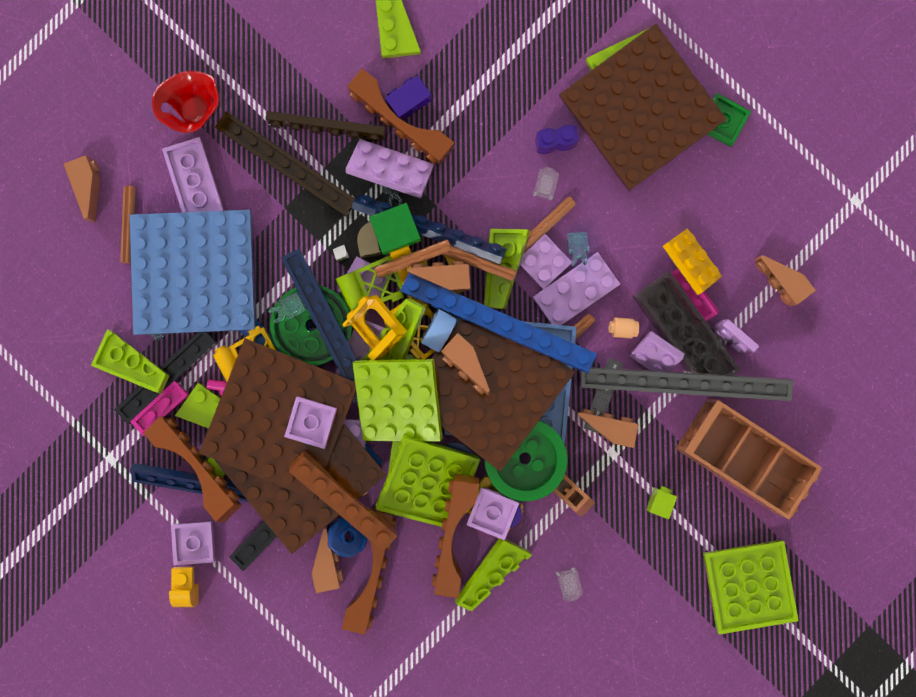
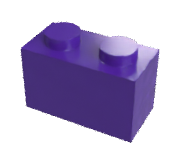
(408, 98)

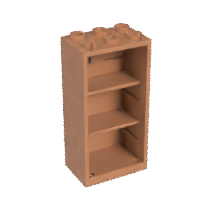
(749, 458)

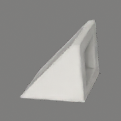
(340, 253)

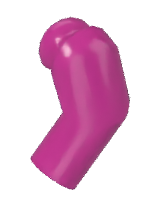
(216, 385)

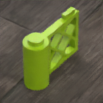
(354, 287)

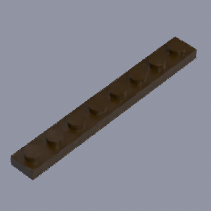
(285, 163)

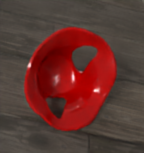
(190, 97)

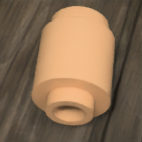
(624, 328)

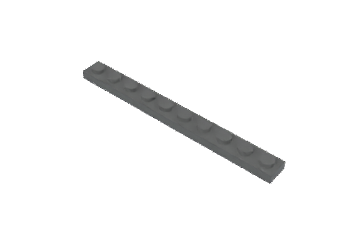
(688, 383)

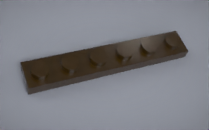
(320, 125)

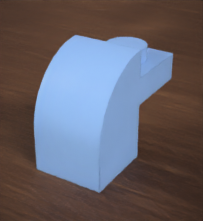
(438, 330)

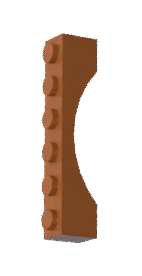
(431, 142)
(322, 484)
(463, 497)
(217, 498)
(358, 612)

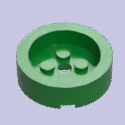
(299, 342)
(540, 474)

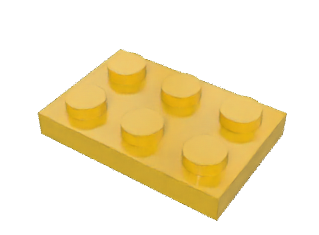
(692, 261)

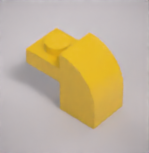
(183, 590)

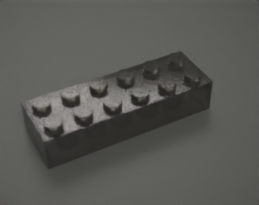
(684, 327)

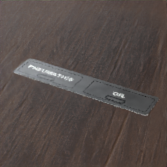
(603, 396)

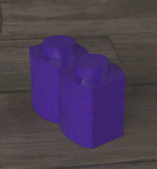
(562, 139)

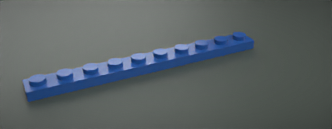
(498, 323)

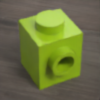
(661, 502)

